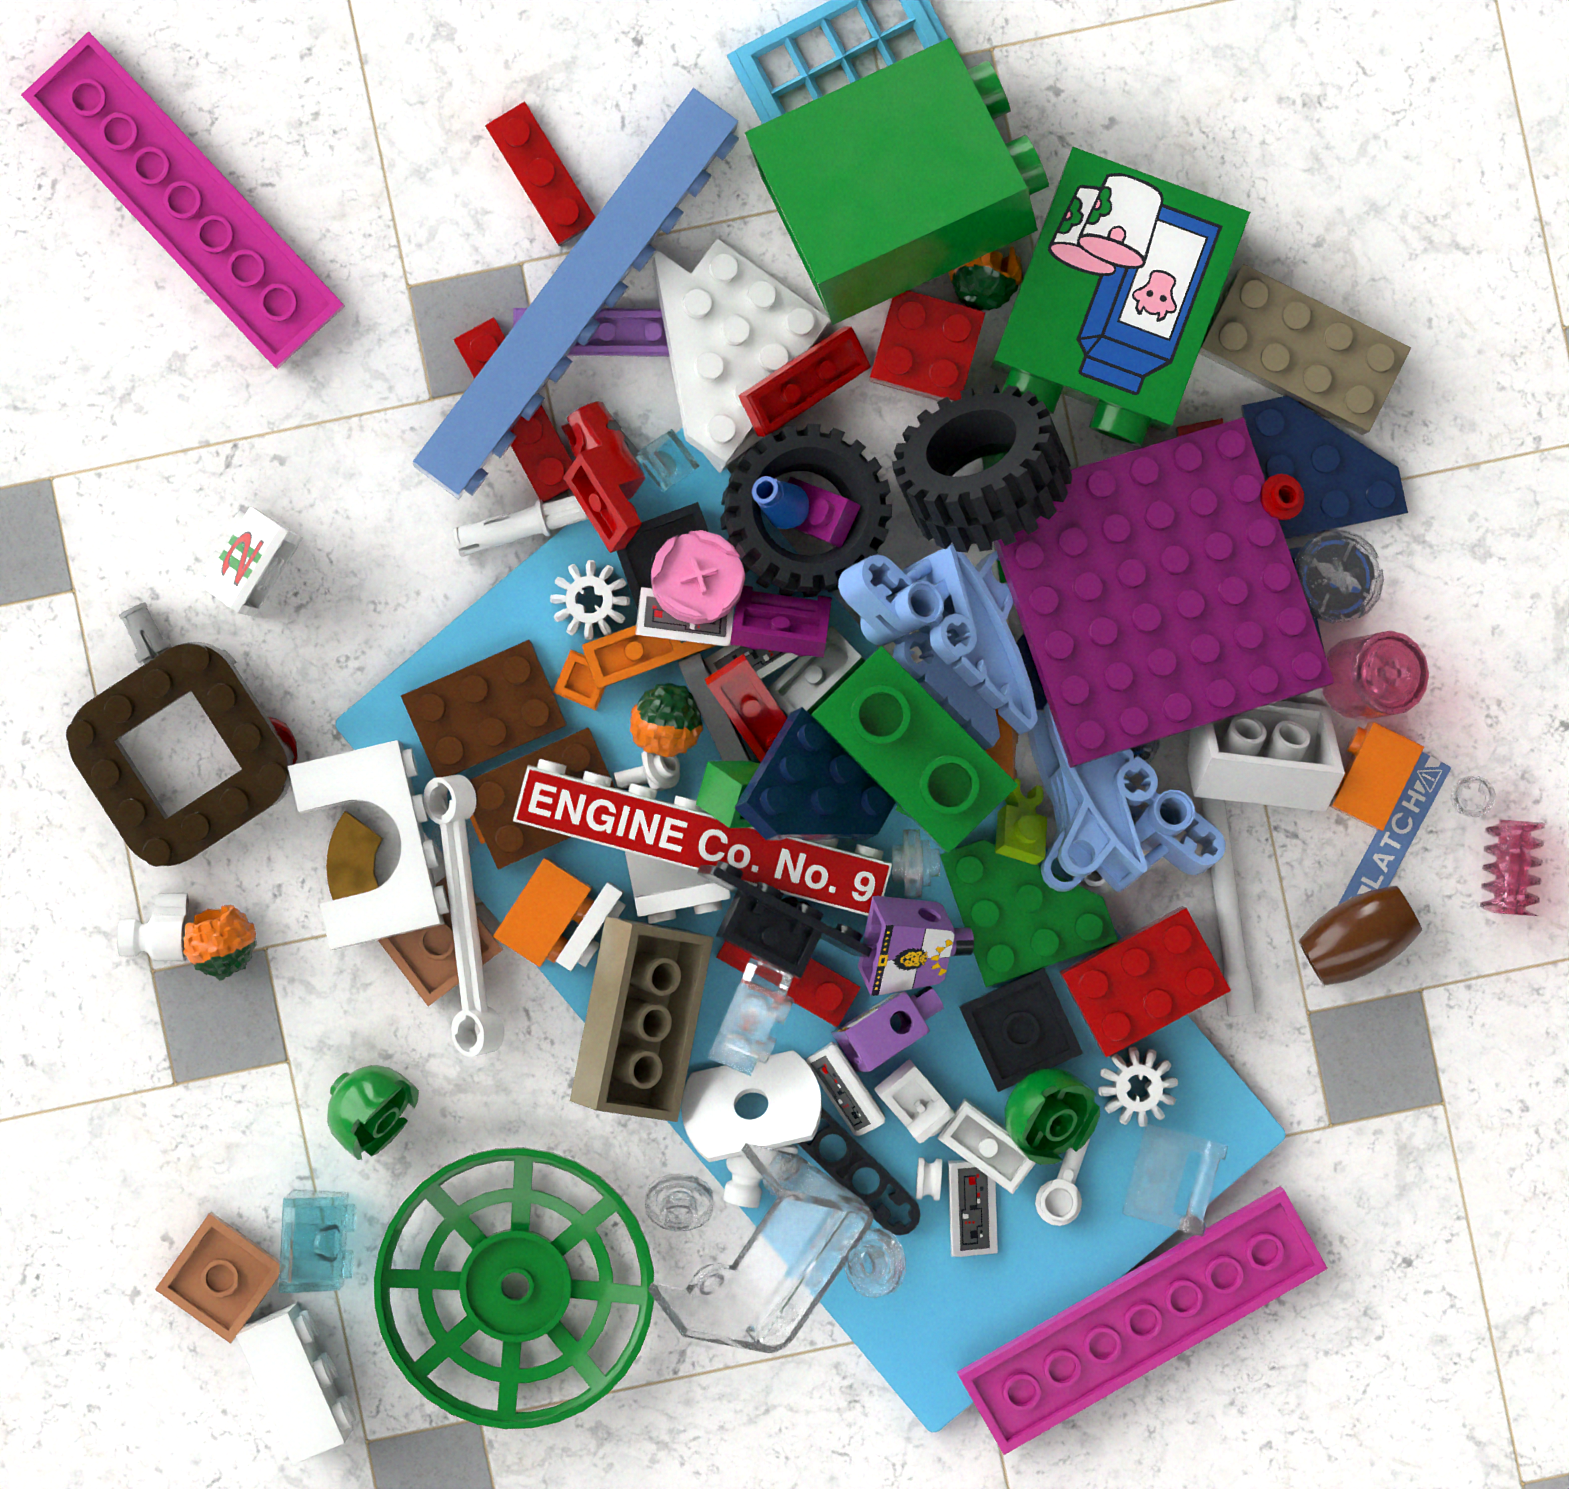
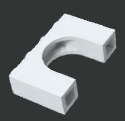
(410, 896)

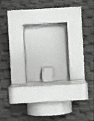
(915, 1101)

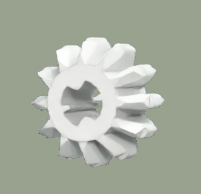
(579, 611)
(1153, 1086)

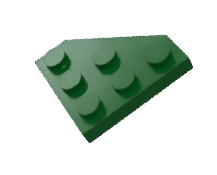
(1018, 917)

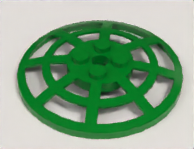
(506, 1317)

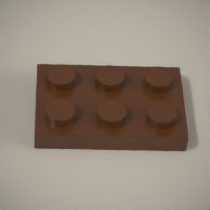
(484, 710)
(500, 789)

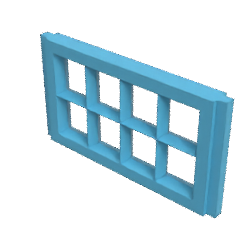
(756, 83)

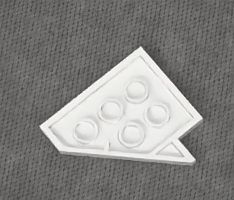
(725, 334)

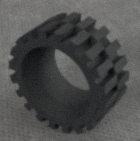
(840, 465)
(995, 500)

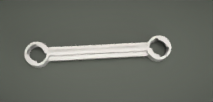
(463, 915)

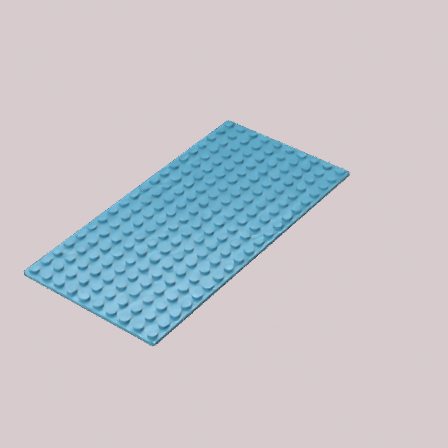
(947, 1305)

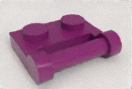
(781, 623)

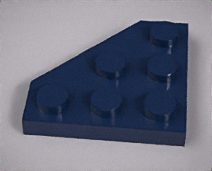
(1338, 474)
(812, 788)

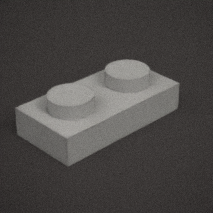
(814, 678)

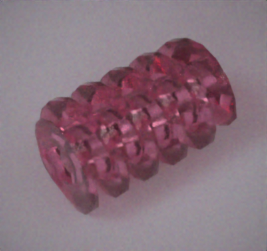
(1512, 867)

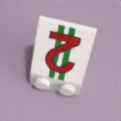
(250, 561)

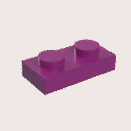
(828, 515)

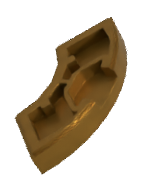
(352, 858)

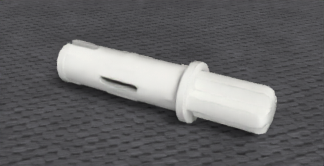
(518, 525)

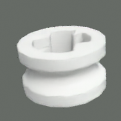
(928, 1178)

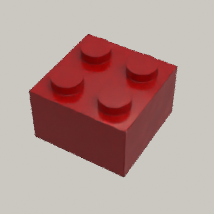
(927, 346)

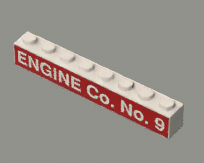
(694, 838)

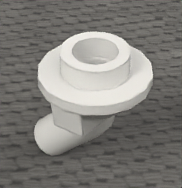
(656, 770)

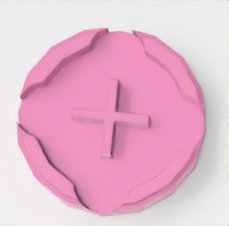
(697, 577)

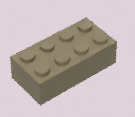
(1304, 349)
(641, 1019)

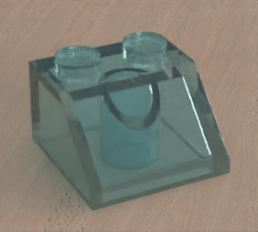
(315, 1241)

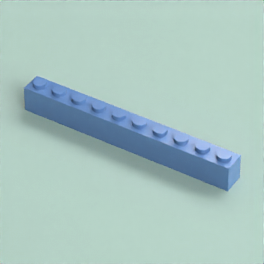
(576, 294)

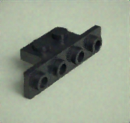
(773, 929)

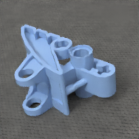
(963, 635)
(1101, 820)

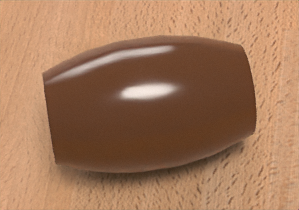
(1360, 935)

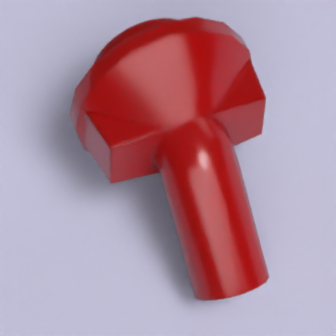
(1282, 496)

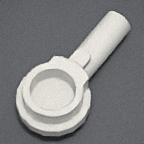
(1059, 1199)

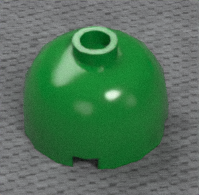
(368, 1108)
(1050, 1115)

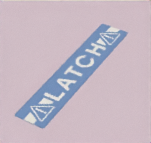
(1392, 843)

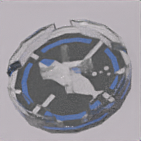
(1339, 576)

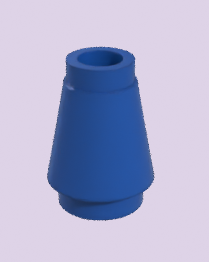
(781, 502)

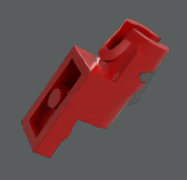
(604, 473)

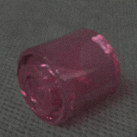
(1376, 675)

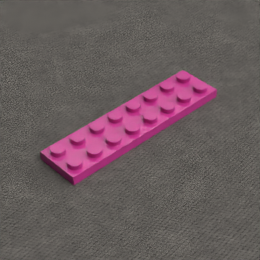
(182, 200)
(1142, 1320)

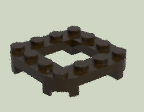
(237, 718)

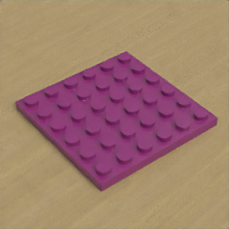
(1162, 596)

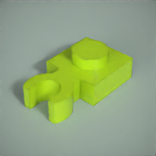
(1019, 829)

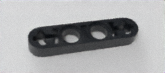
(854, 1159)

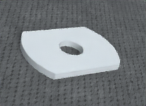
(789, 1119)

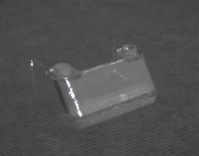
(783, 1266)

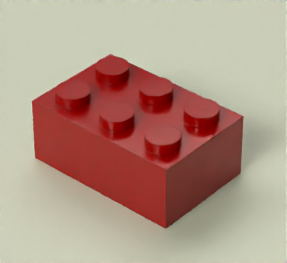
(1144, 981)

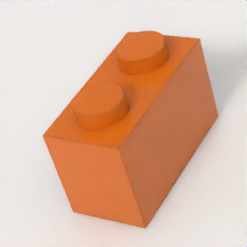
(1375, 774)
(544, 912)

